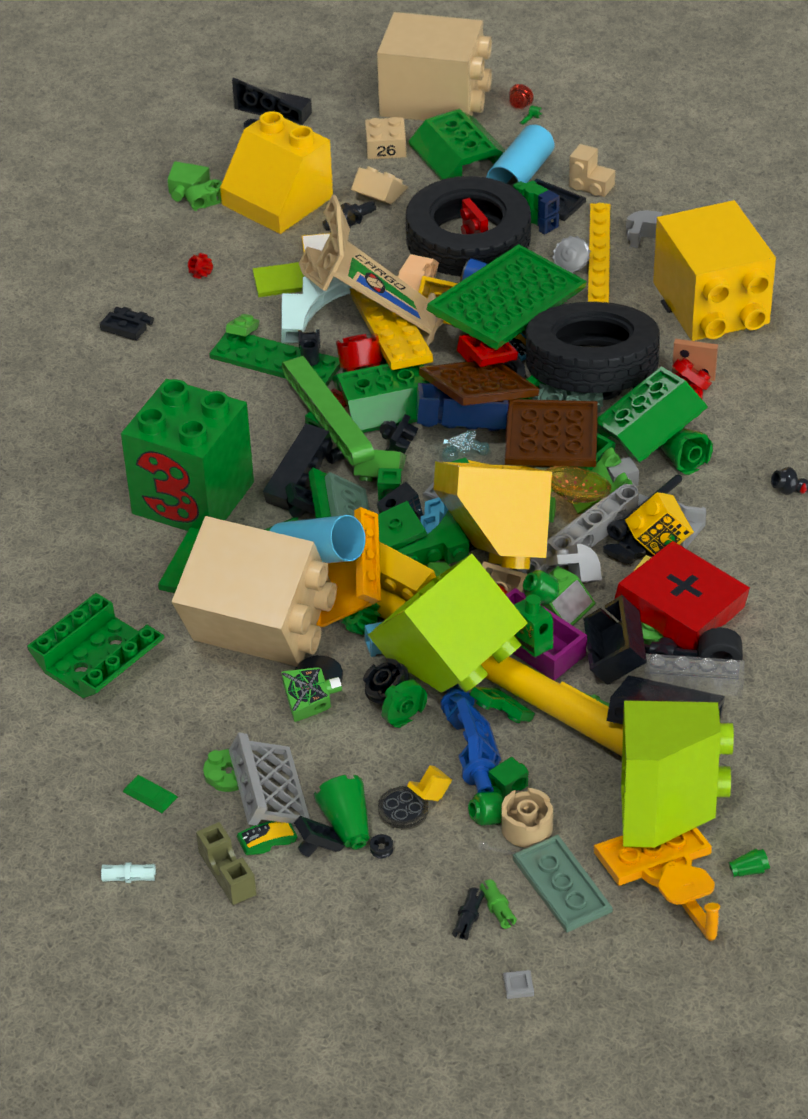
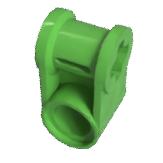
(204, 194)

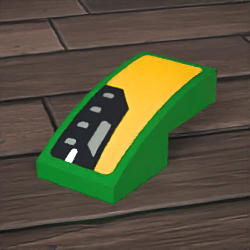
(263, 836)

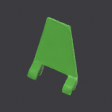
(608, 459)

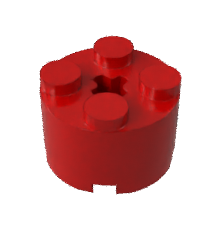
(359, 352)

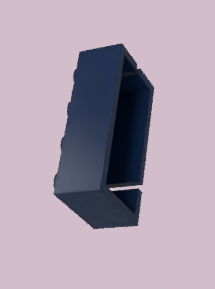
(437, 407)

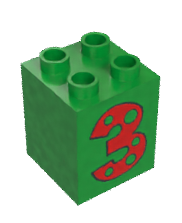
(187, 455)

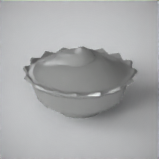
(571, 254)

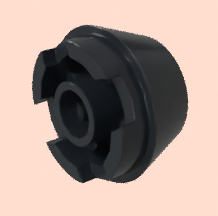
(383, 676)

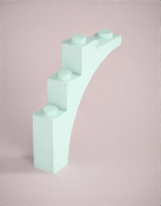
(300, 308)

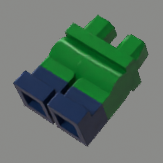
(540, 205)

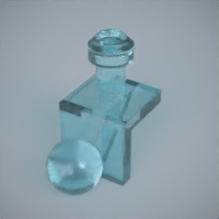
(463, 443)

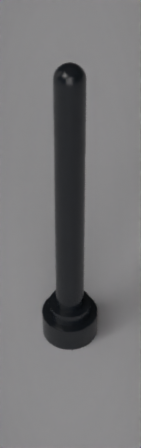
(618, 528)

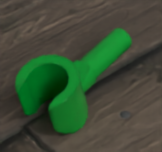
(534, 111)

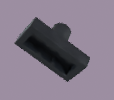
(300, 499)
(316, 835)

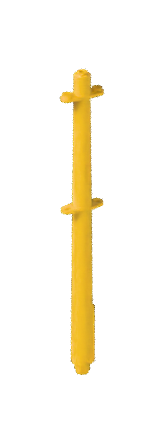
(553, 698)

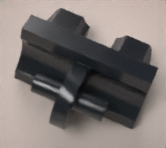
(391, 431)

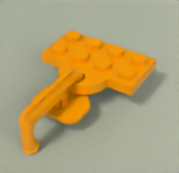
(668, 869)

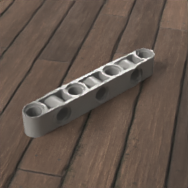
(590, 526)

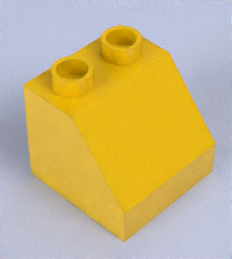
(278, 173)
(498, 508)

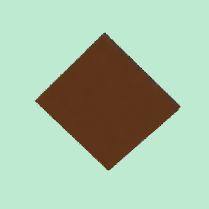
(474, 384)
(551, 433)

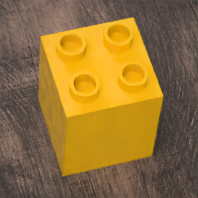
(714, 270)

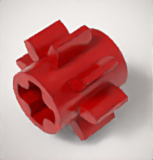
(200, 265)

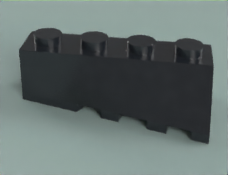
(304, 454)

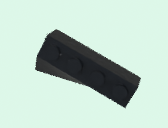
(263, 100)

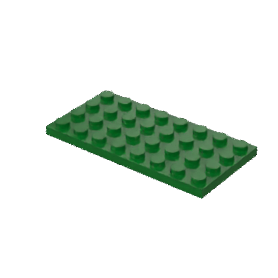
(506, 296)

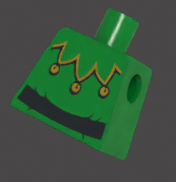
(537, 634)

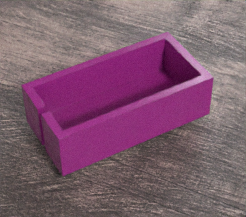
(567, 649)

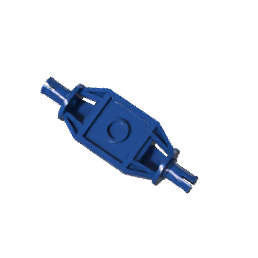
(482, 751)

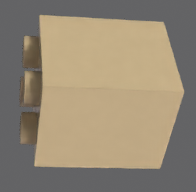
(432, 66)
(254, 591)

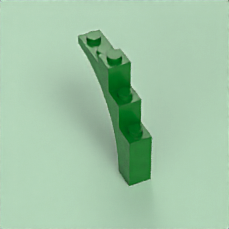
(443, 542)

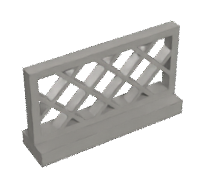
(251, 781)

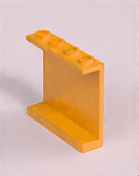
(357, 579)

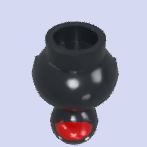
(788, 482)

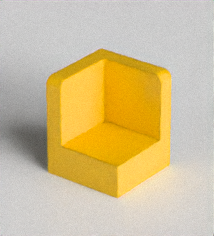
(432, 785)

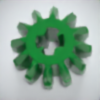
(356, 622)

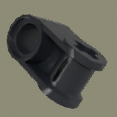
(309, 346)

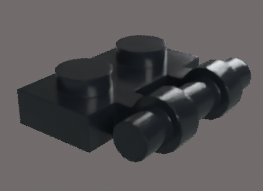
(126, 323)

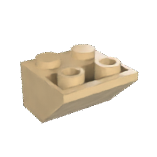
(378, 185)

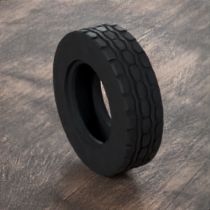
(443, 203)
(624, 361)

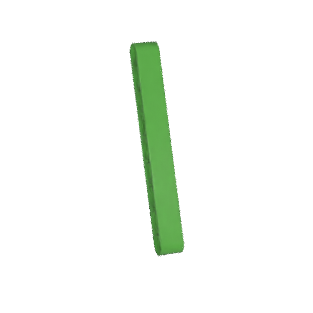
(328, 411)

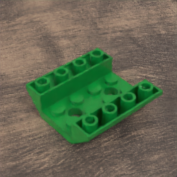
(452, 142)
(380, 394)
(651, 413)
(84, 641)

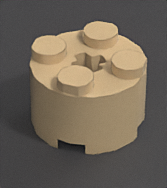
(527, 817)

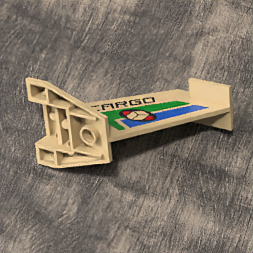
(364, 274)

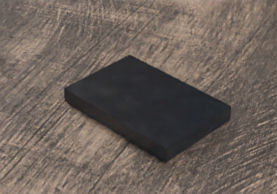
(569, 201)

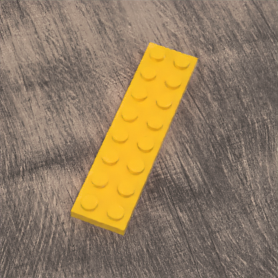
(398, 338)

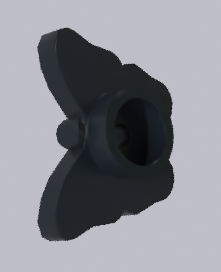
(626, 550)

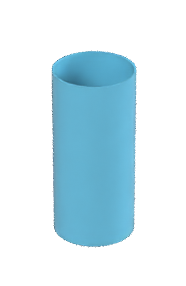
(523, 155)
(335, 537)

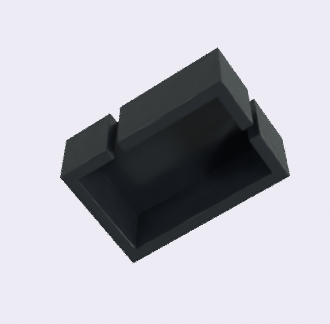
(614, 645)

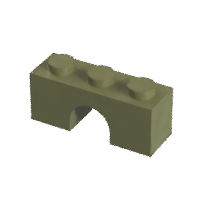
(231, 873)

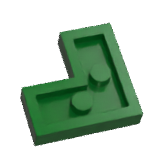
(499, 700)

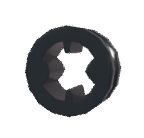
(381, 839)

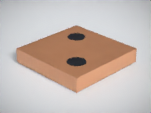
(699, 353)

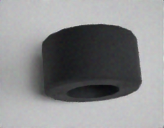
(720, 644)

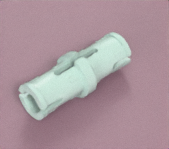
(128, 872)

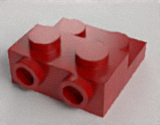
(475, 350)

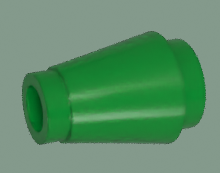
(750, 863)

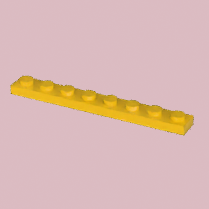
(599, 253)

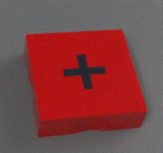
(683, 595)

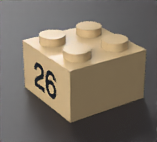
(385, 138)

